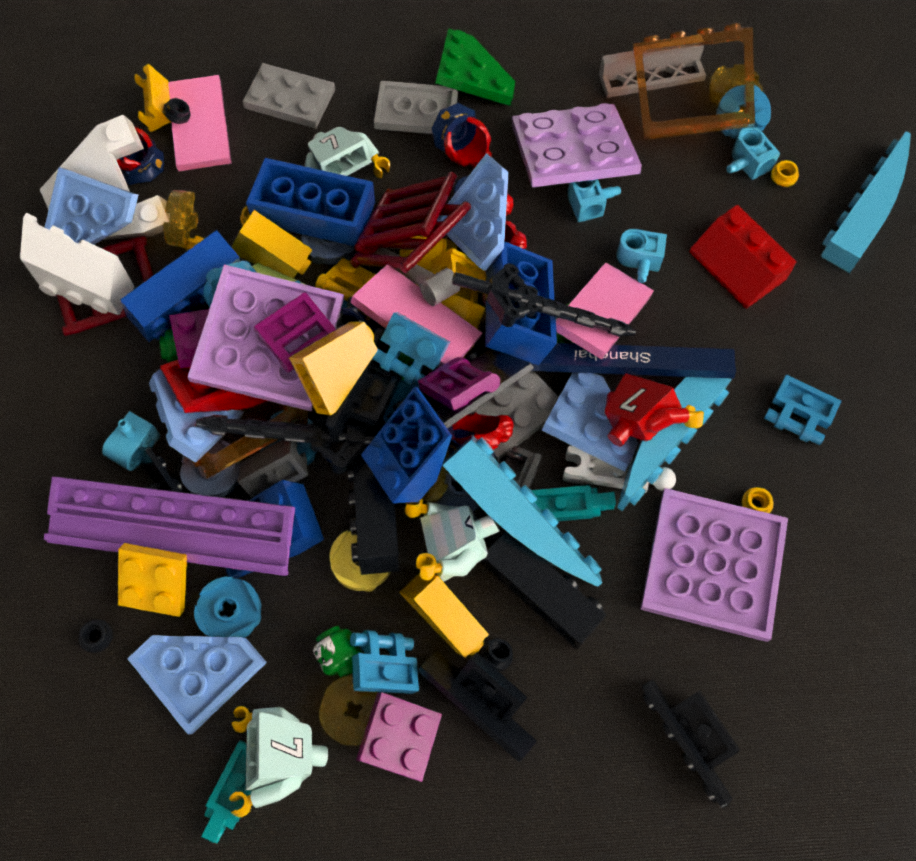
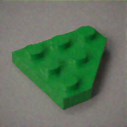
(472, 70)

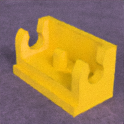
(155, 96)
(462, 264)

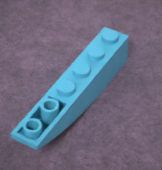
(868, 209)
(663, 447)
(516, 509)

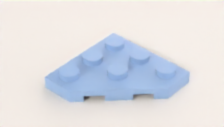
(88, 207)
(482, 229)
(582, 420)
(181, 426)
(195, 673)

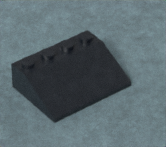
(506, 367)

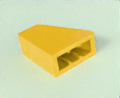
(271, 246)
(334, 365)
(445, 614)

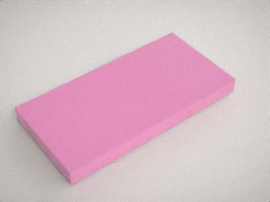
(204, 137)
(394, 292)
(609, 296)

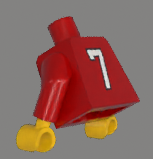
(644, 408)

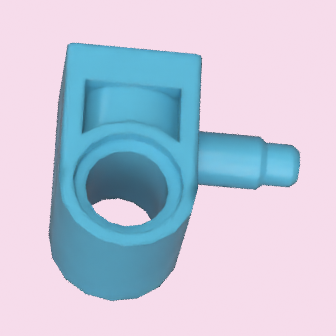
(753, 153)
(589, 199)
(647, 253)
(129, 440)

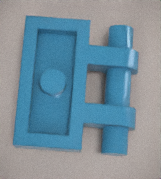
(414, 341)
(805, 402)
(384, 672)

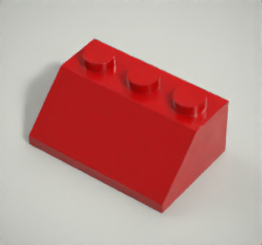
(743, 256)

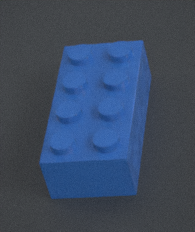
(312, 201)
(176, 287)
(531, 336)

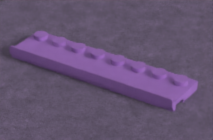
(201, 526)

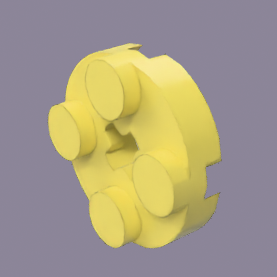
(346, 571)

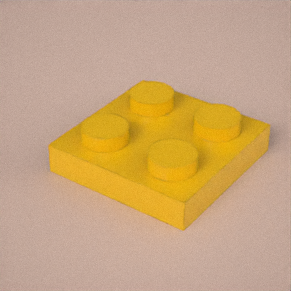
(151, 579)

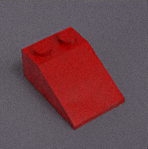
(203, 398)

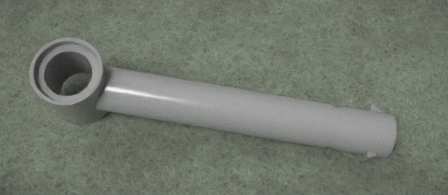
(433, 286)

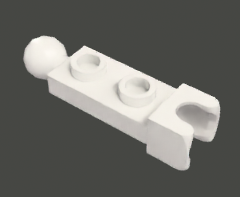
(597, 472)

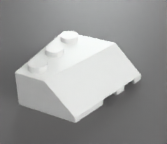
(73, 269)

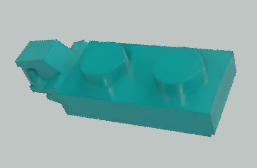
(574, 502)
(219, 806)

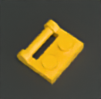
(344, 279)

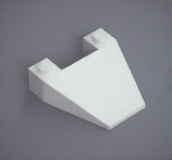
(98, 159)

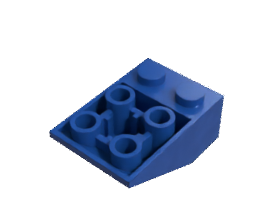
(409, 450)
(305, 530)

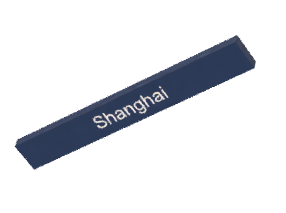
(641, 361)

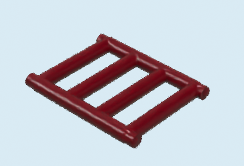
(385, 207)
(419, 246)
(73, 326)

